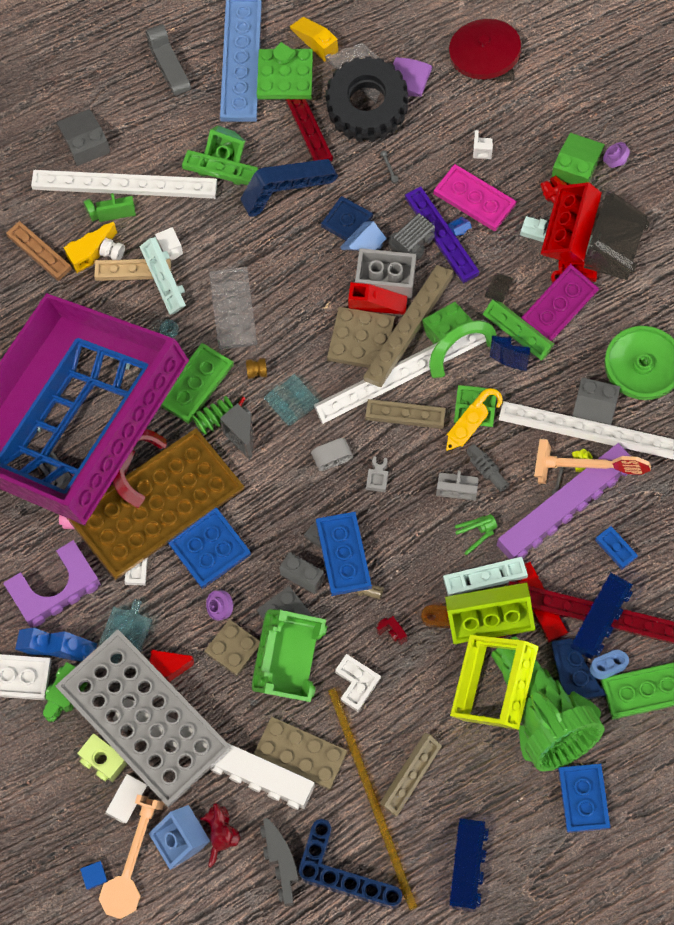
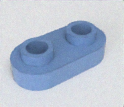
(607, 664)

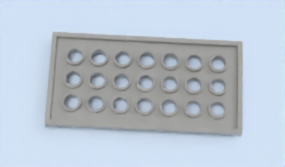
(125, 746)

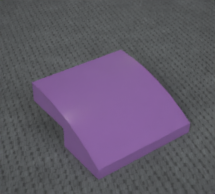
(414, 73)

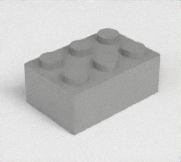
(387, 270)

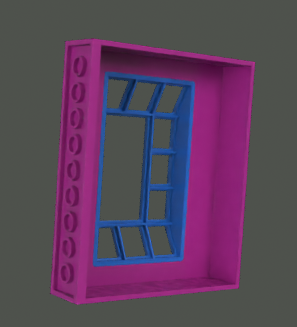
(38, 372)

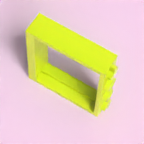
(517, 685)

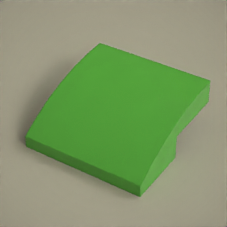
(466, 396)

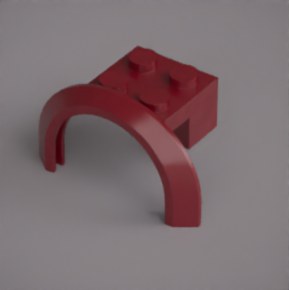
(120, 483)

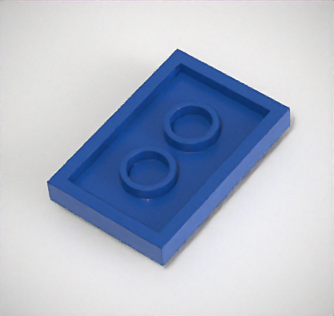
(584, 798)

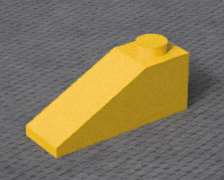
(316, 37)

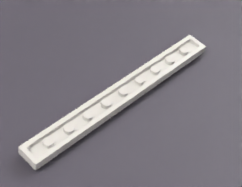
(124, 184)
(402, 372)
(587, 429)

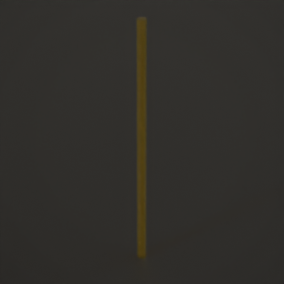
(373, 800)

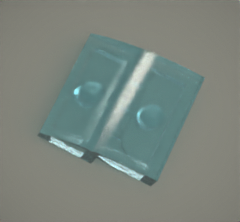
(291, 400)

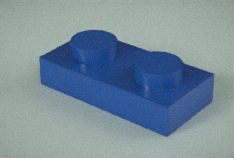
(616, 548)

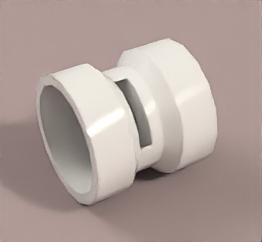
(112, 249)

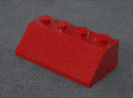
(571, 222)

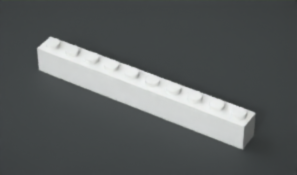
(247, 768)

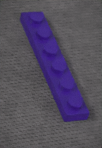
(444, 236)

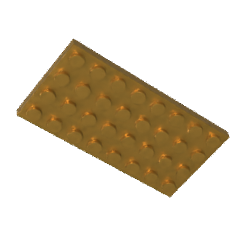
(178, 491)

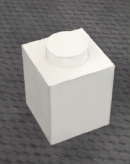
(169, 242)

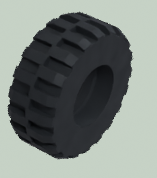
(367, 74)

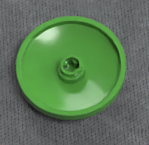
(641, 362)

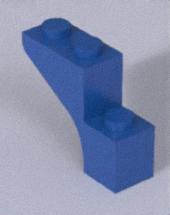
(59, 644)

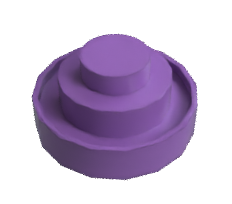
(616, 155)
(219, 605)

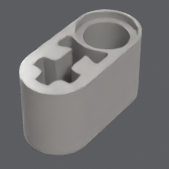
(331, 454)

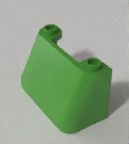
(287, 654)

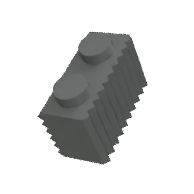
(414, 235)
(302, 573)

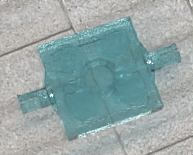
(130, 624)

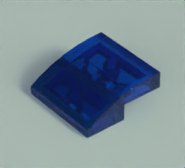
(508, 354)

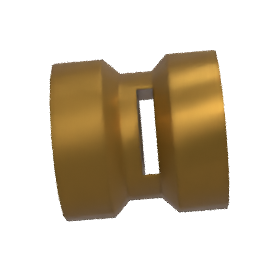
(256, 368)

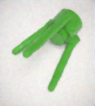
(484, 524)

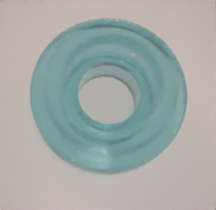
(169, 324)

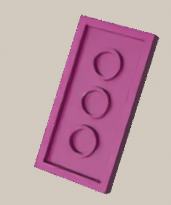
(474, 197)

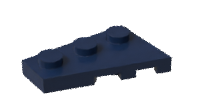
(574, 672)

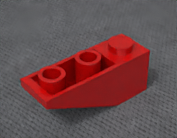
(376, 299)

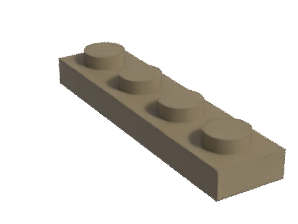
(405, 414)
(410, 774)

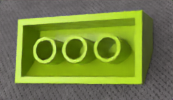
(490, 612)

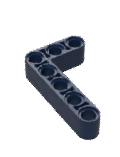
(282, 178)
(341, 876)

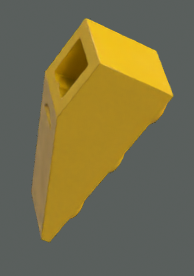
(86, 250)

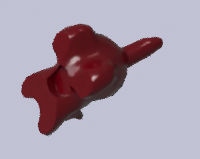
(222, 834)

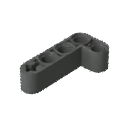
(167, 60)

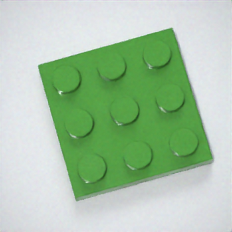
(285, 80)

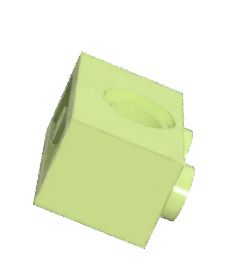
(95, 748)

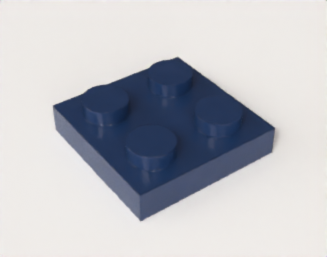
(345, 218)

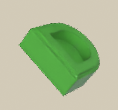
(283, 54)
(90, 209)

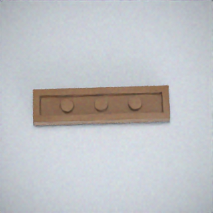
(39, 251)

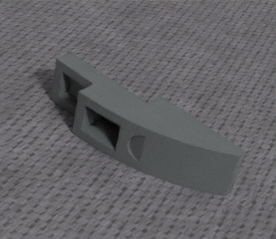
(279, 853)

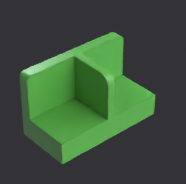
(115, 208)

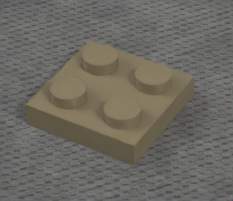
(233, 647)

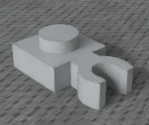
(377, 477)

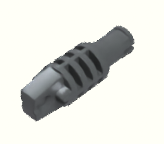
(486, 467)

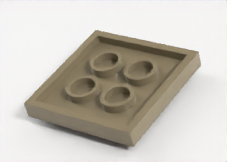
(359, 336)

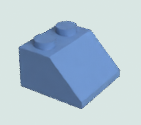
(179, 836)

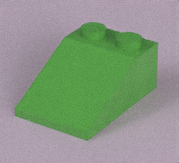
(577, 159)

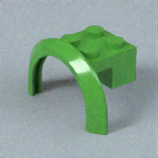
(446, 328)

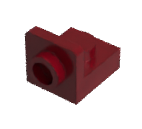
(396, 631)

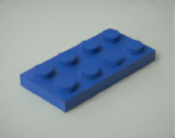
(343, 553)

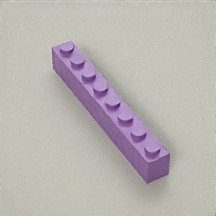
(560, 507)

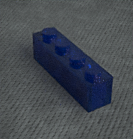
(601, 615)
(467, 865)

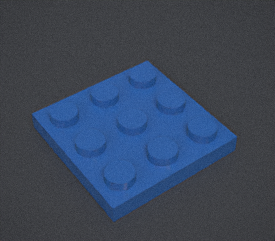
(209, 548)

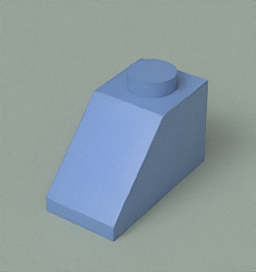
(365, 237)

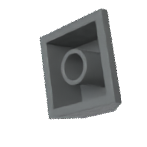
(596, 401)
(238, 429)

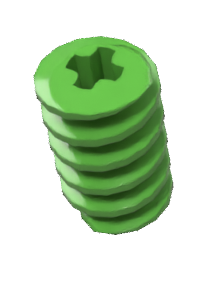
(212, 416)

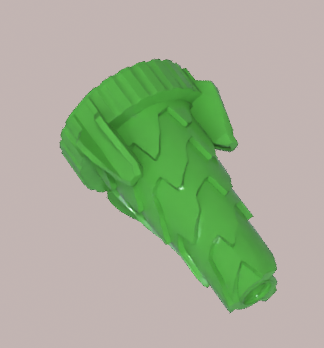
(555, 724)

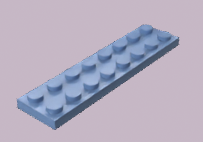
(240, 61)

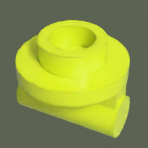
(582, 454)

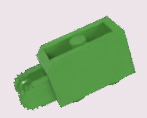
(55, 698)

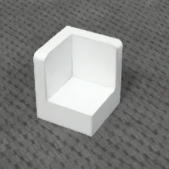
(482, 147)

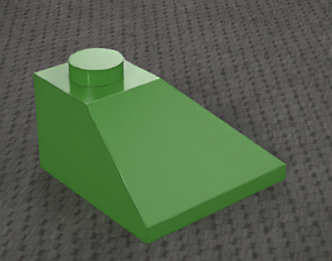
(225, 144)

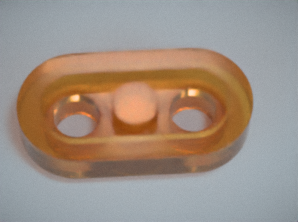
(440, 613)

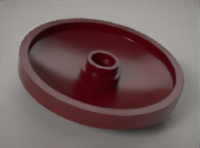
(485, 48)

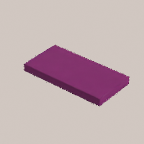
(560, 303)

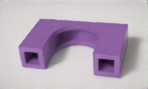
(38, 608)

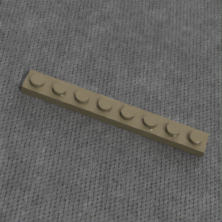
(408, 326)

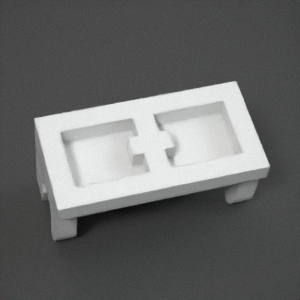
(124, 799)

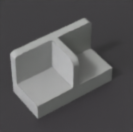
(457, 486)

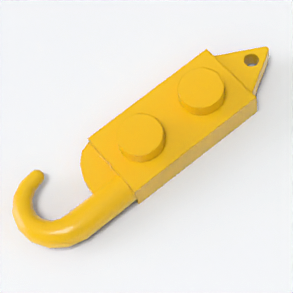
(471, 419)

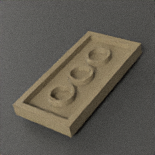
(301, 753)

